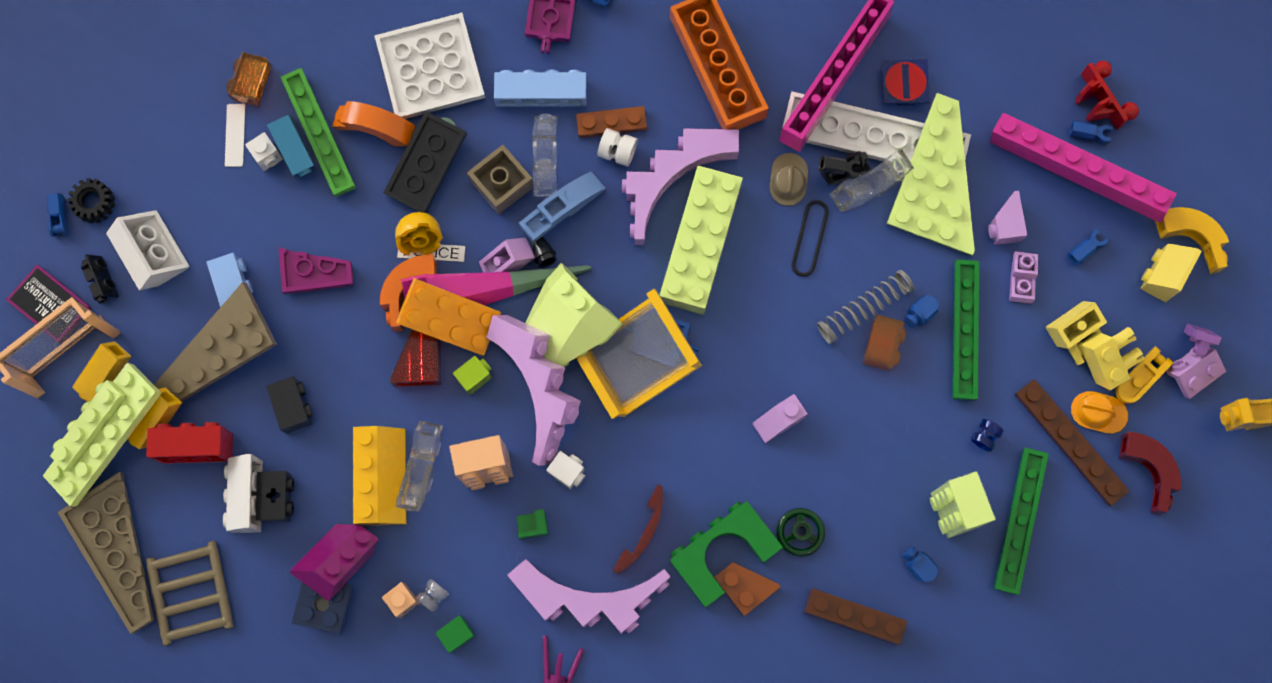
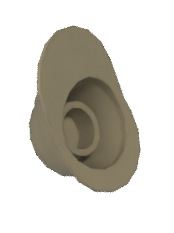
(788, 179)

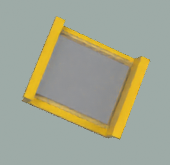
(639, 358)

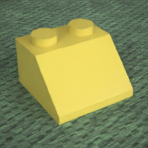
(1169, 271)

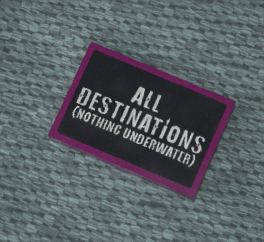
(40, 295)

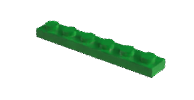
(965, 330)
(1021, 521)

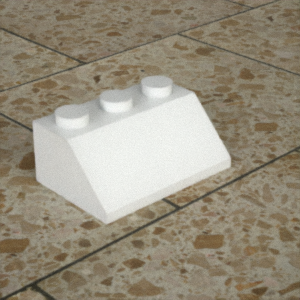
(147, 249)
(241, 494)

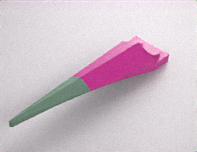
(489, 286)

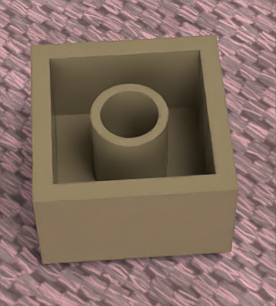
(500, 179)

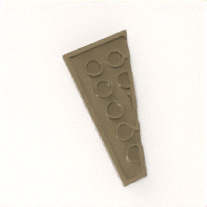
(223, 345)
(109, 543)

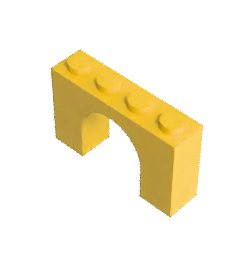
(106, 365)

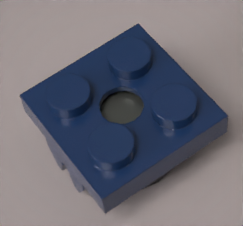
(320, 614)

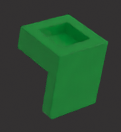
(532, 525)
(455, 634)

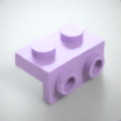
(1196, 371)

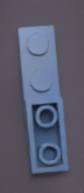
(561, 205)

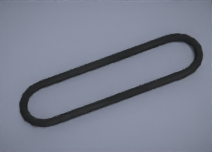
(819, 239)

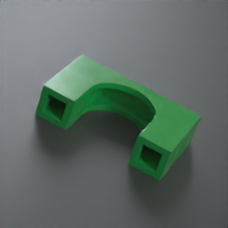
(742, 523)

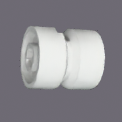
(625, 147)

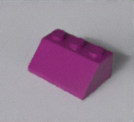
(335, 559)

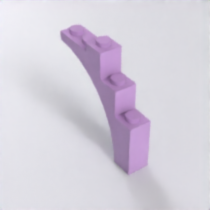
(698, 148)
(543, 378)
(618, 606)

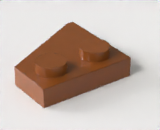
(745, 587)

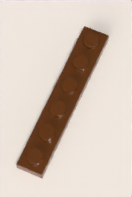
(1072, 443)

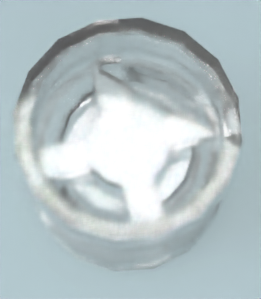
(436, 591)

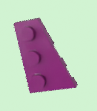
(310, 272)

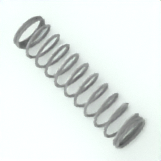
(825, 328)

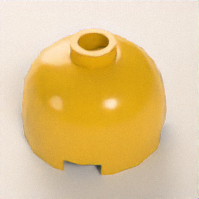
(418, 233)

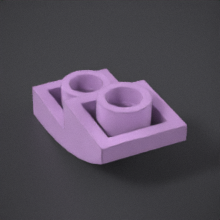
(1023, 277)

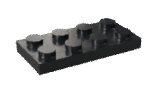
(425, 162)

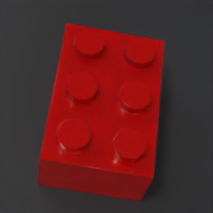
(189, 443)

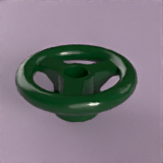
(816, 540)

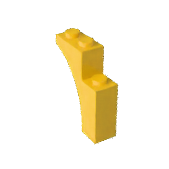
(1247, 414)

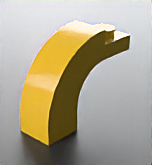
(1201, 229)

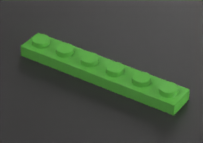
(318, 132)

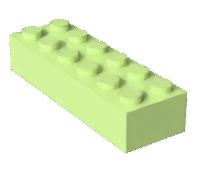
(700, 240)

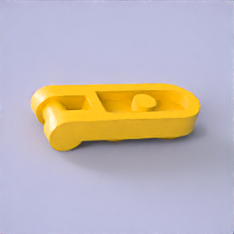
(1143, 377)

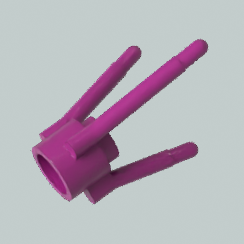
(557, 678)

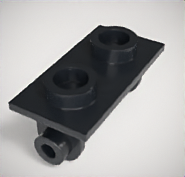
(862, 168)
(96, 269)

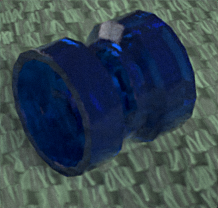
(987, 435)

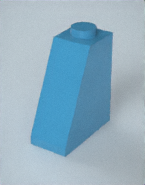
(291, 145)

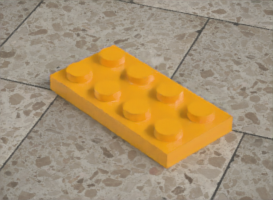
(447, 316)

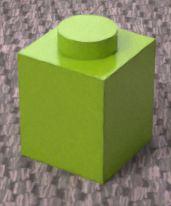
(473, 374)

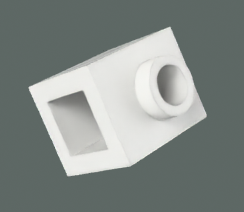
(264, 151)
(567, 470)

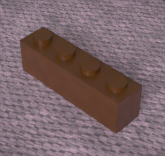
(855, 617)

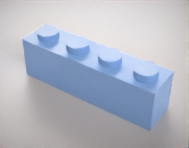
(540, 88)
(227, 275)

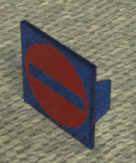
(905, 82)

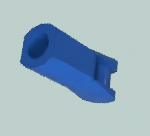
(56, 211)

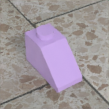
(1009, 222)
(508, 256)
(780, 418)

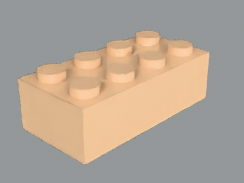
(482, 462)

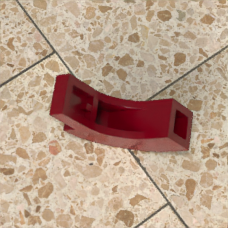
(1158, 462)

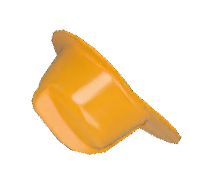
(1099, 412)

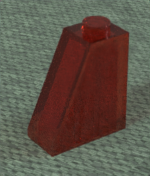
(418, 362)

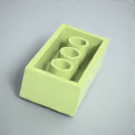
(961, 505)

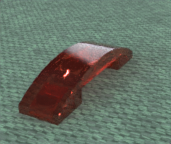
(627, 558)

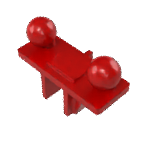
(1108, 105)

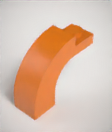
(374, 121)
(392, 292)

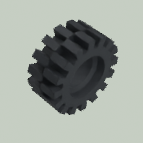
(82, 192)

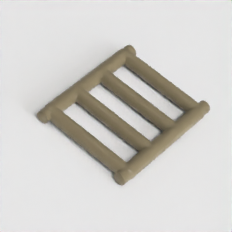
(220, 597)

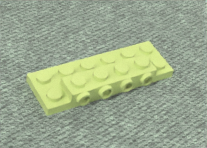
(99, 433)

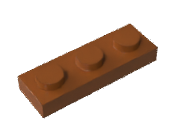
(620, 120)

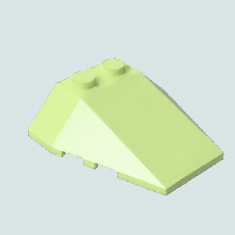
(570, 317)

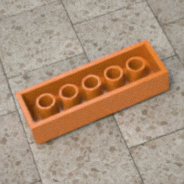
(718, 63)

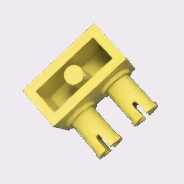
(1074, 326)
(1104, 358)

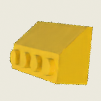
(378, 475)

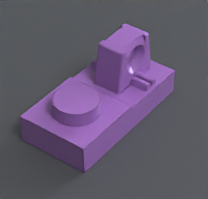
(1202, 337)

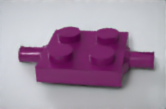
(550, 21)

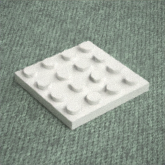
(429, 66)

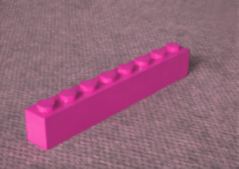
(835, 73)
(1082, 167)

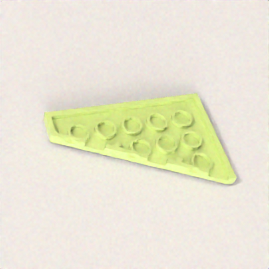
(935, 193)

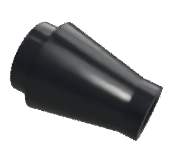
(543, 252)

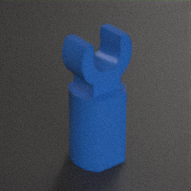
(1090, 131)
(1086, 248)

